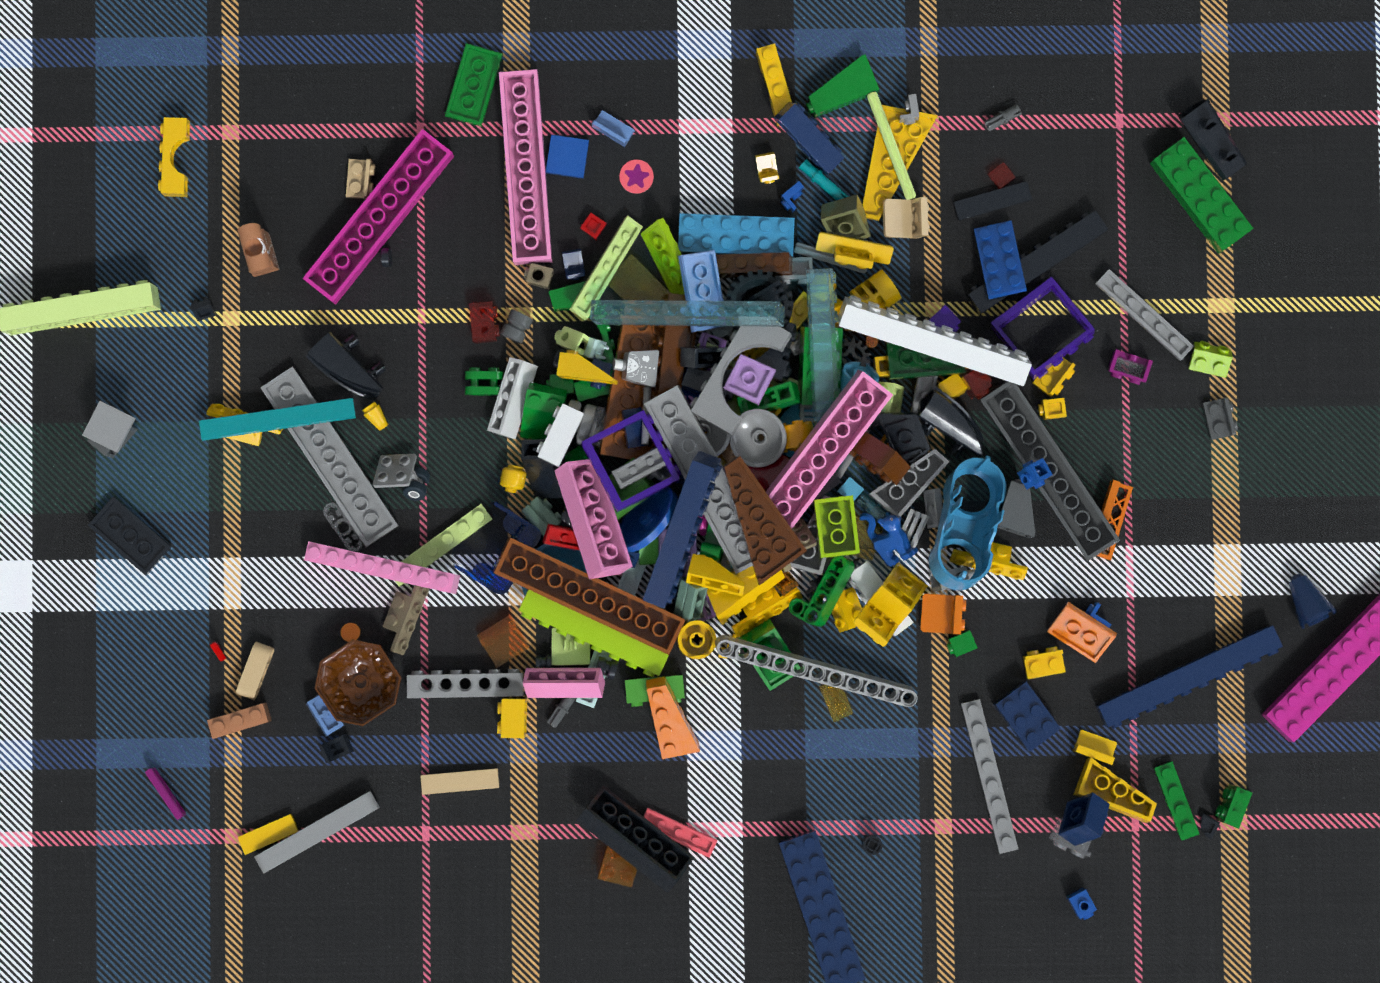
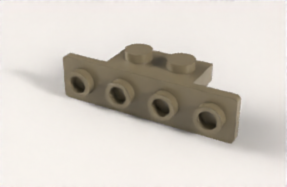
(403, 616)

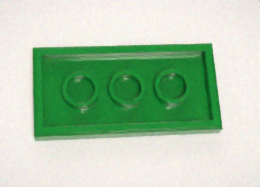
(473, 85)

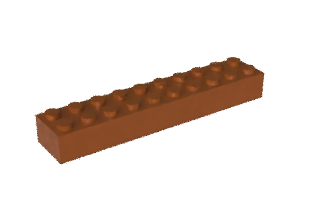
(588, 596)

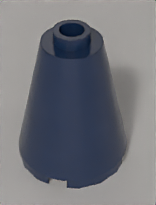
(1309, 602)

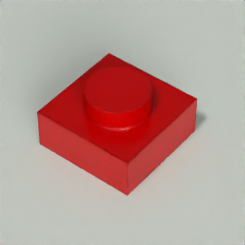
(593, 226)

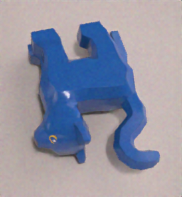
(891, 540)

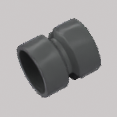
(516, 326)

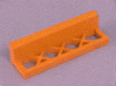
(1107, 508)

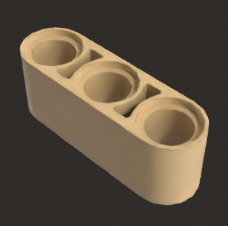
(255, 670)

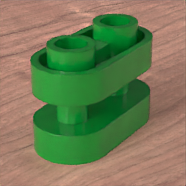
(476, 374)

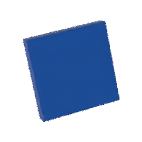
(567, 156)

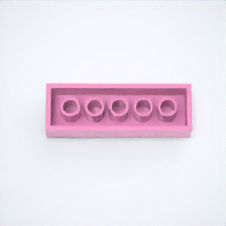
(593, 520)

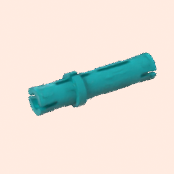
(819, 178)

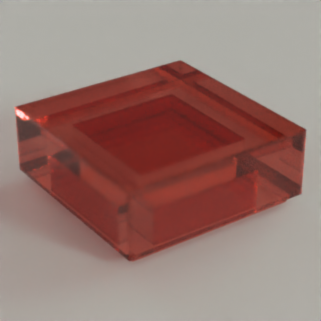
(1001, 175)

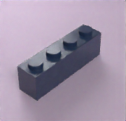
(809, 137)

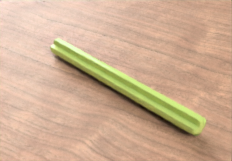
(891, 145)

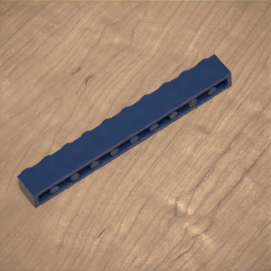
(1189, 676)

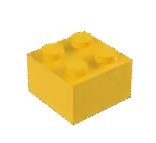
(513, 718)

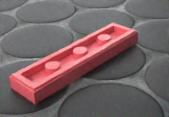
(682, 833)

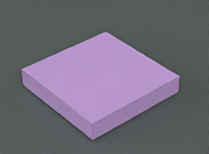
(749, 379)

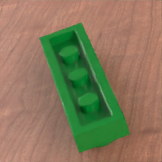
(1176, 800)

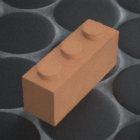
(239, 720)

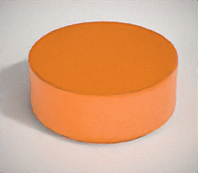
(350, 632)

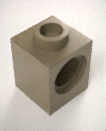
(547, 275)

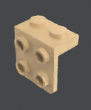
(905, 218)

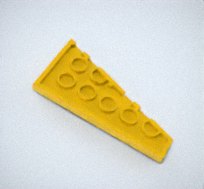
(882, 178)

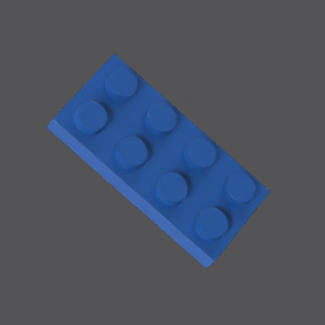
(1000, 259)

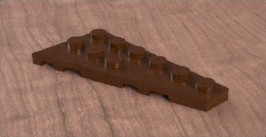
(765, 530)

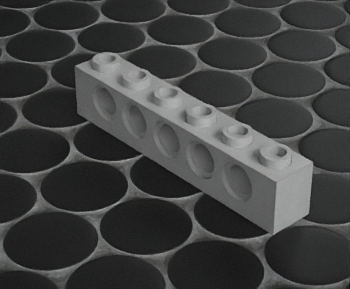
(416, 690)

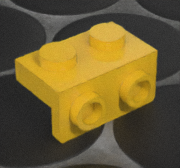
(846, 610)

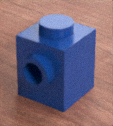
(1082, 904)

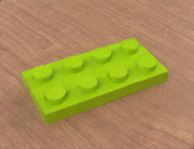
(665, 254)

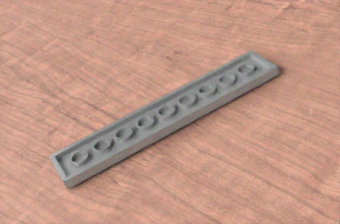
(684, 440)
(333, 462)

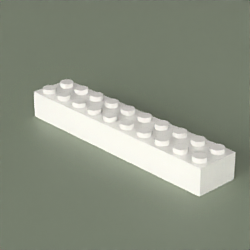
(934, 341)

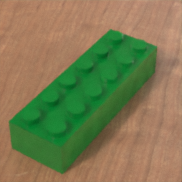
(1201, 195)

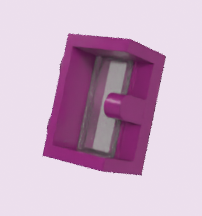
(1129, 366)

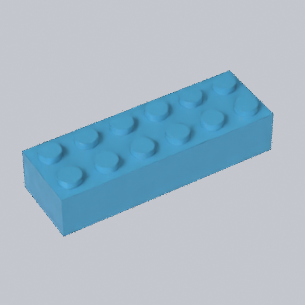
(735, 234)

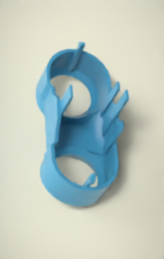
(968, 529)

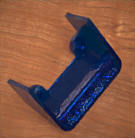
(522, 532)

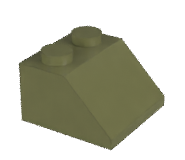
(845, 218)

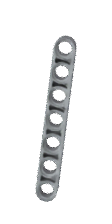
(317, 832)

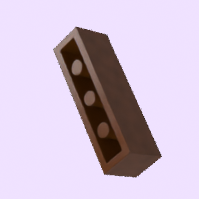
(739, 264)

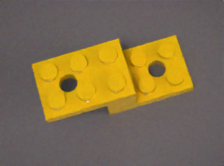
(890, 604)

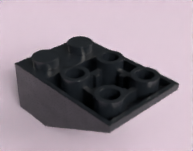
(539, 472)

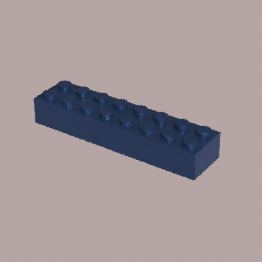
(681, 530)
(821, 908)

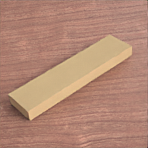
(460, 781)

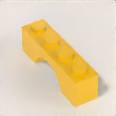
(774, 77)
(175, 132)

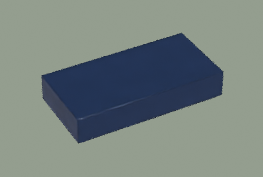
(634, 431)

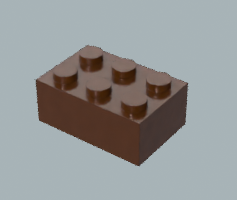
(879, 459)

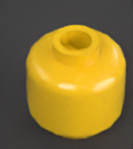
(513, 478)

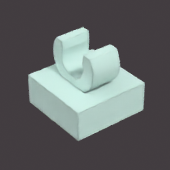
(595, 349)

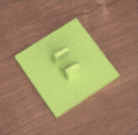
(567, 651)

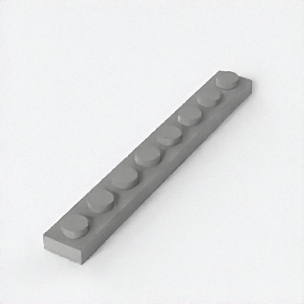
(989, 776)

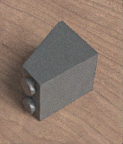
(1017, 510)

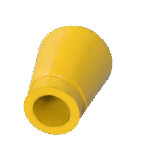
(375, 416)

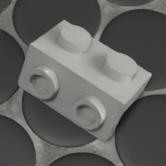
(799, 268)

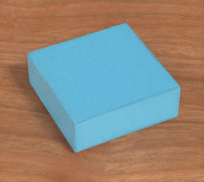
(850, 488)

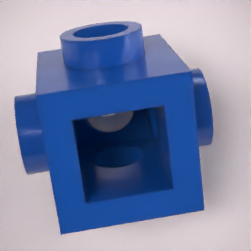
(1034, 474)

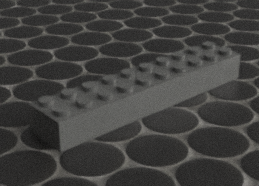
(1062, 489)

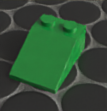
(539, 409)
(767, 635)

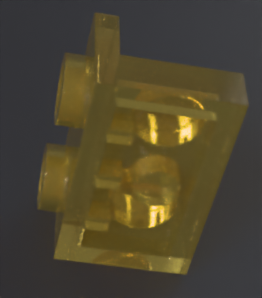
(836, 702)

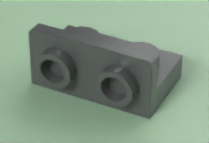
(1219, 418)

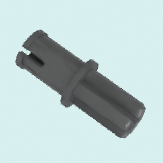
(1003, 117)
(560, 711)

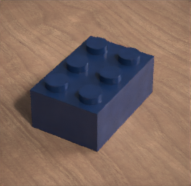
(1026, 716)

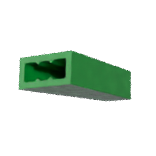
(844, 89)

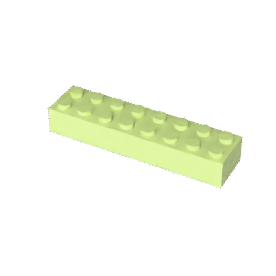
(80, 308)

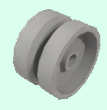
(584, 428)

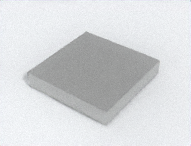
(108, 426)

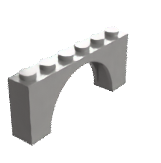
(711, 402)

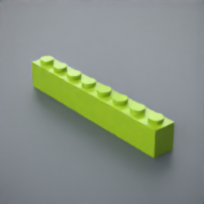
(593, 632)

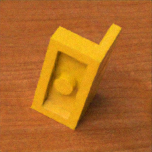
(1095, 747)

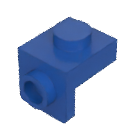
(1092, 609)

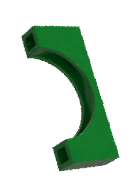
(562, 301)

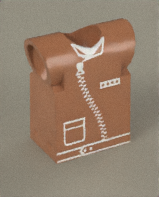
(257, 249)

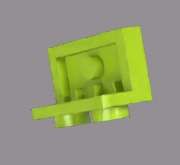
(1210, 359)

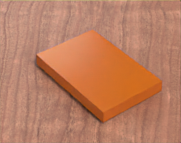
(1081, 632)

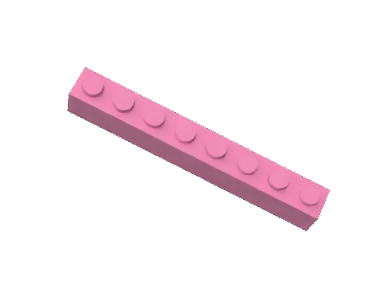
(382, 567)

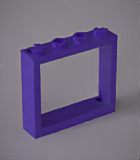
(1028, 301)
(604, 478)

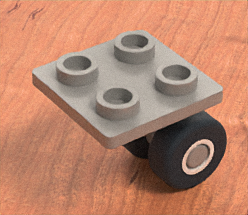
(399, 471)

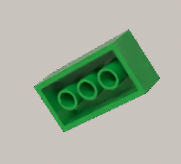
(804, 381)

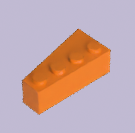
(671, 725)

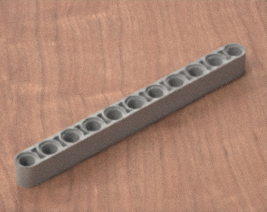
(809, 664)

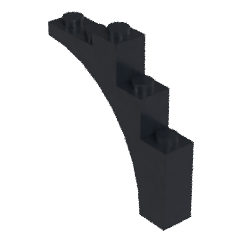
(773, 358)

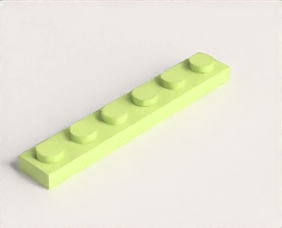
(606, 267)
(449, 538)

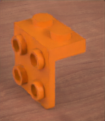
(942, 614)

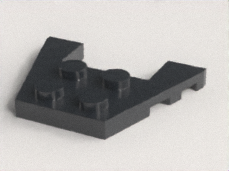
(904, 434)

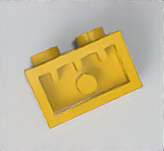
(1053, 380)
(1044, 664)

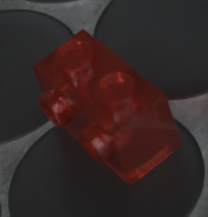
(483, 322)
(977, 384)

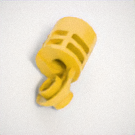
(875, 289)

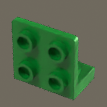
(1233, 805)

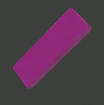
(165, 793)

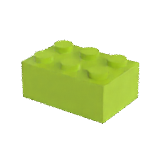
(836, 526)

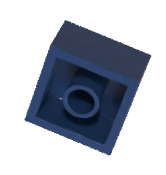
(1084, 819)

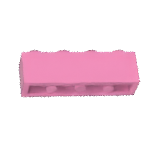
(563, 682)

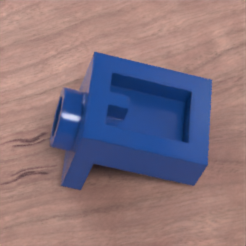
(793, 193)

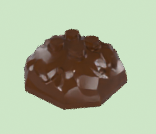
(358, 682)

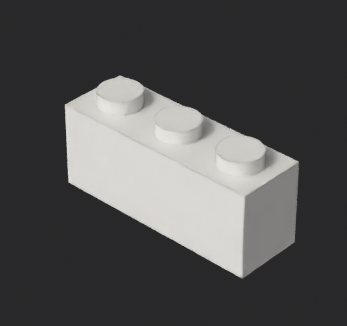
(559, 434)

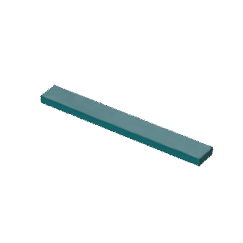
(277, 419)

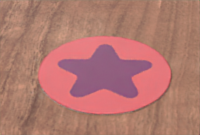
(636, 176)

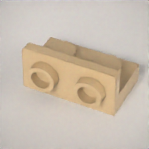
(359, 178)

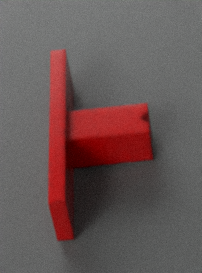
(216, 648)

